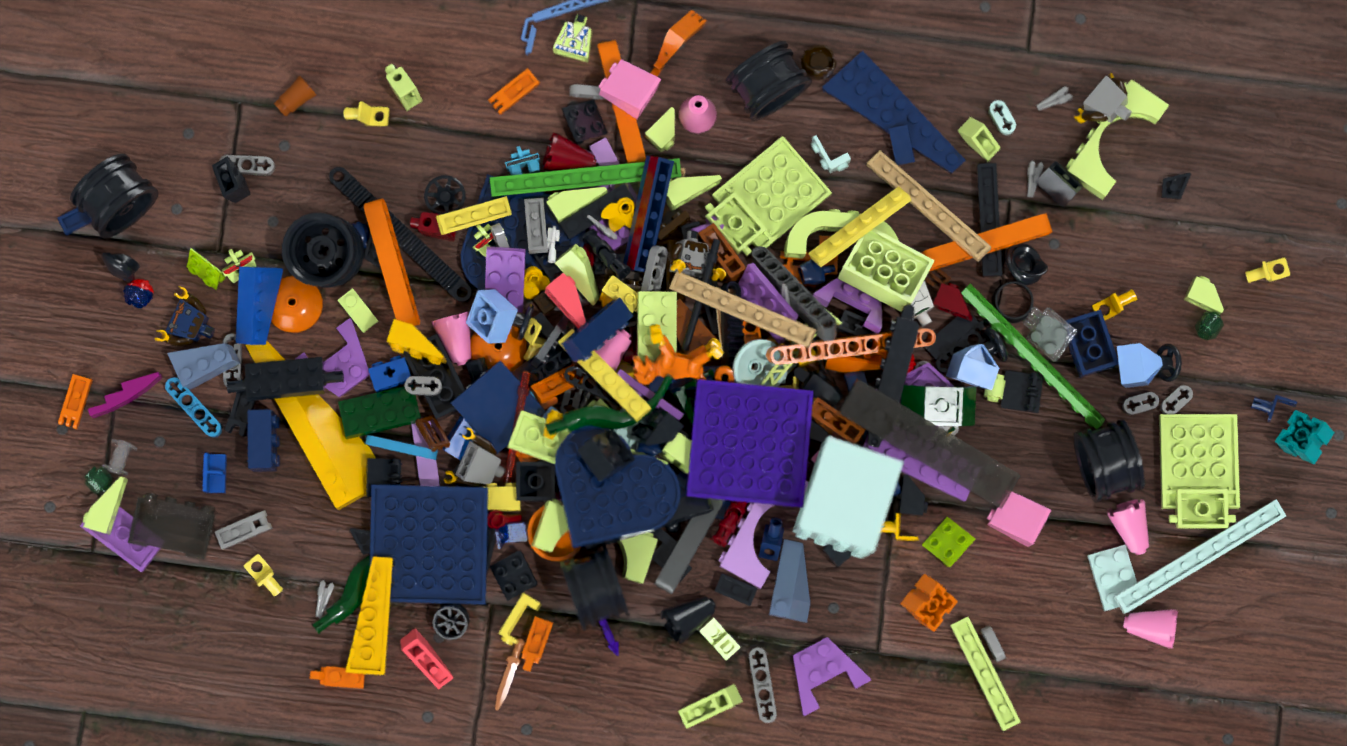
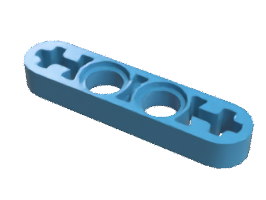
(193, 407)
(401, 447)

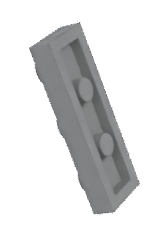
(536, 225)

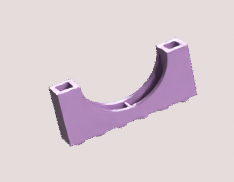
(741, 556)

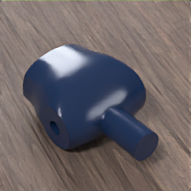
(812, 273)

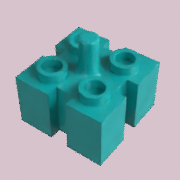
(1304, 437)

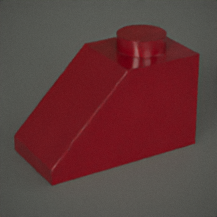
(951, 301)

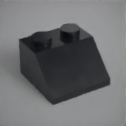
(535, 481)

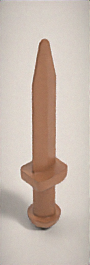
(513, 661)

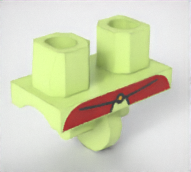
(482, 245)
(232, 269)

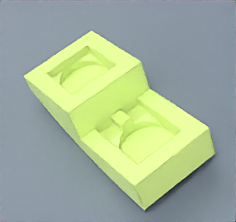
(719, 638)

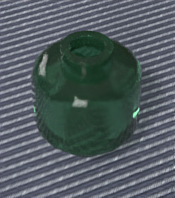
(1209, 325)
(98, 480)

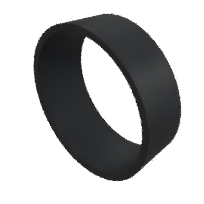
(1011, 319)

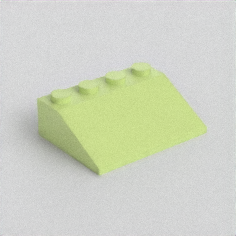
(886, 269)

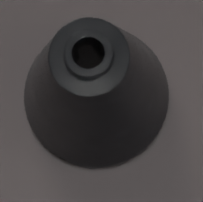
(687, 617)

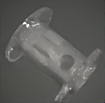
(119, 457)

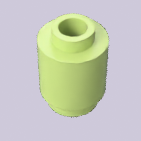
(997, 391)

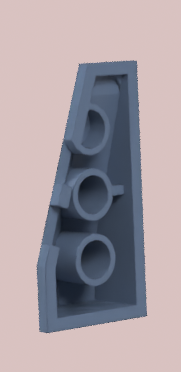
(791, 589)

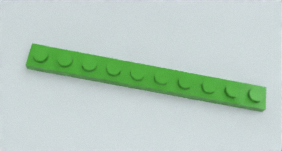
(572, 178)
(1037, 361)

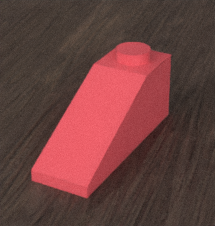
(566, 298)
(425, 658)

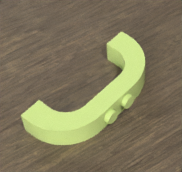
(822, 221)

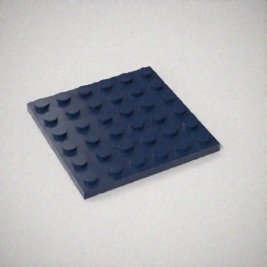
(434, 541)

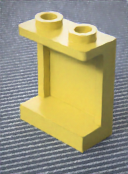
(514, 617)

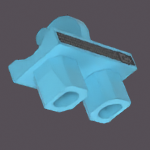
(531, 161)

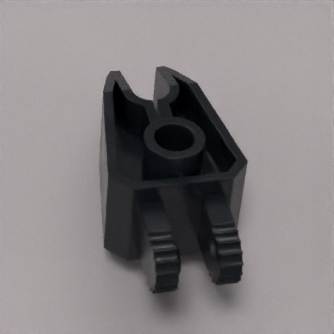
(819, 384)

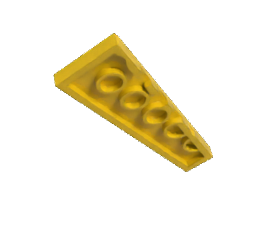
(371, 633)

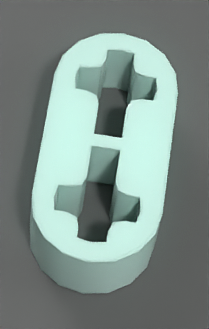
(998, 120)

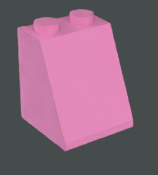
(629, 87)
(1019, 519)

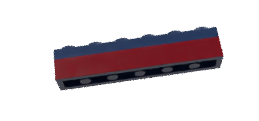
(648, 211)

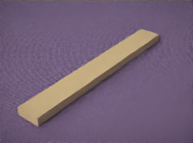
(930, 206)
(743, 309)

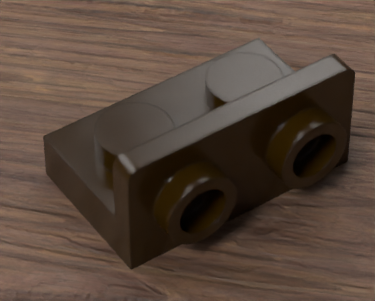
(633, 279)

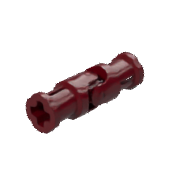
(729, 523)

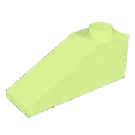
(687, 188)
(570, 202)
(577, 266)
(104, 511)
(710, 706)

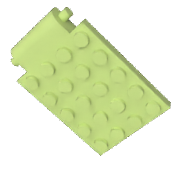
(766, 198)
(1199, 468)

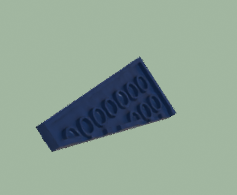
(879, 100)

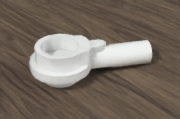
(553, 236)

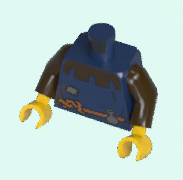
(187, 322)

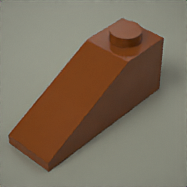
(727, 258)
(836, 424)

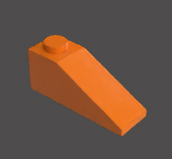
(854, 363)

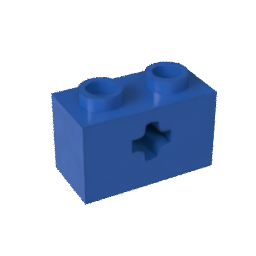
(383, 382)

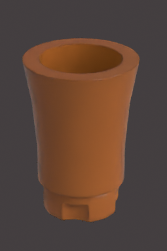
(295, 96)

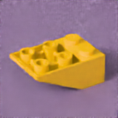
(407, 338)

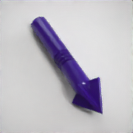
(613, 645)

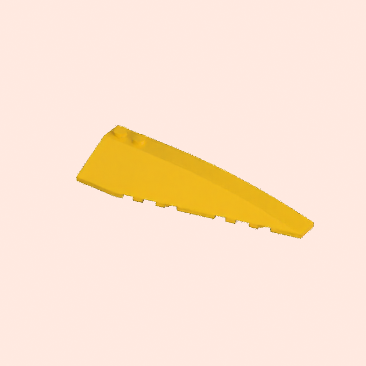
(320, 432)

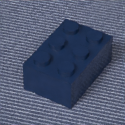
(1092, 344)
(263, 441)

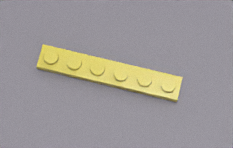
(859, 226)
(612, 384)

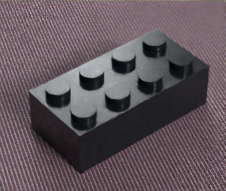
(451, 384)

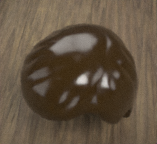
(818, 62)

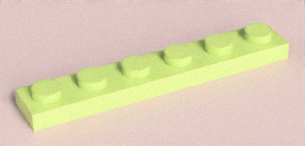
(985, 673)

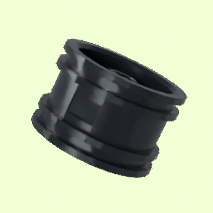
(768, 80)
(114, 195)
(1109, 460)
(594, 588)

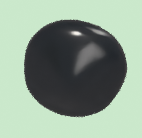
(1025, 264)
(121, 266)

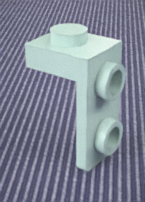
(839, 163)

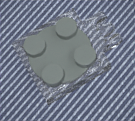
(1049, 332)

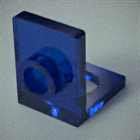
(511, 533)

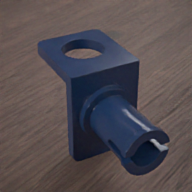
(1269, 407)
(772, 539)

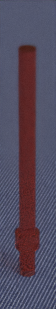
(523, 391)

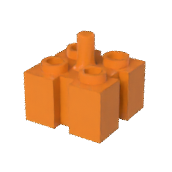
(929, 602)

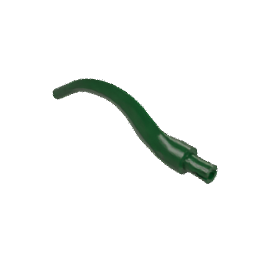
(603, 416)
(350, 599)

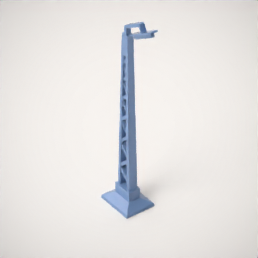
(547, 13)

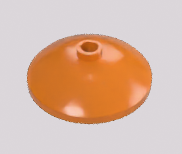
(303, 313)
(510, 354)
(563, 547)

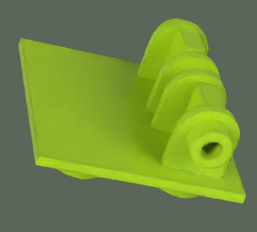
(204, 269)
(948, 542)

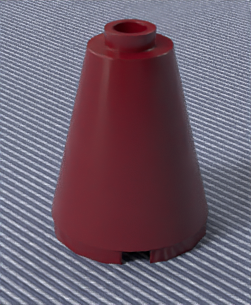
(566, 155)

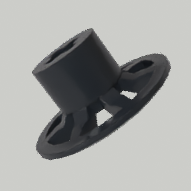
(444, 196)

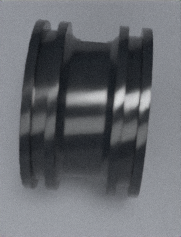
(295, 248)

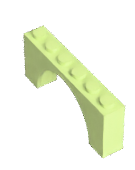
(1087, 166)
(635, 550)

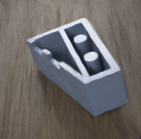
(202, 363)

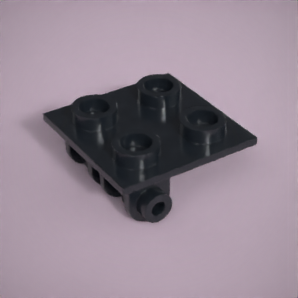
(584, 121)
(1022, 391)
(382, 473)
(514, 575)

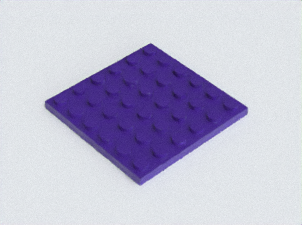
(749, 443)

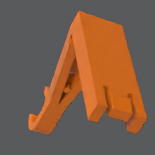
(676, 37)

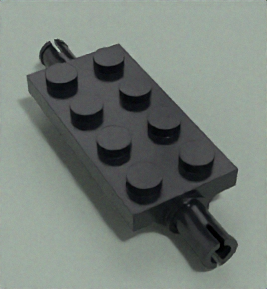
(284, 379)

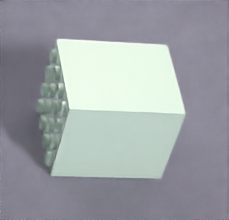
(847, 497)

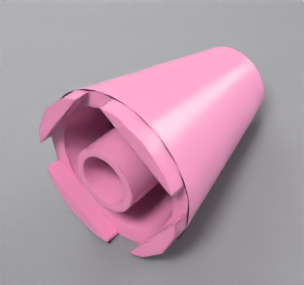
(697, 114)
(455, 337)
(615, 348)
(1131, 525)
(1153, 626)

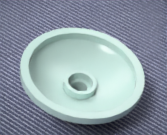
(755, 353)

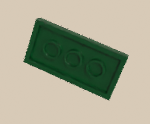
(378, 412)

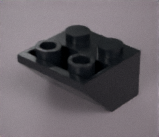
(852, 326)
(656, 428)
(606, 454)

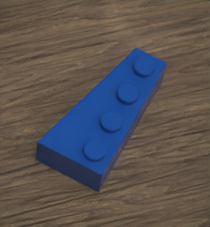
(256, 303)

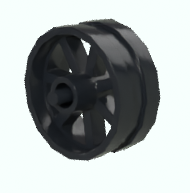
(451, 621)

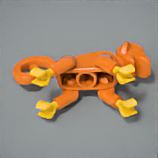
(678, 364)

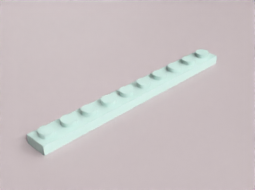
(1199, 556)

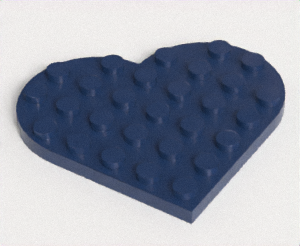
(516, 233)
(624, 505)

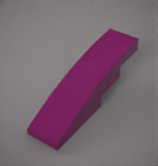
(131, 390)

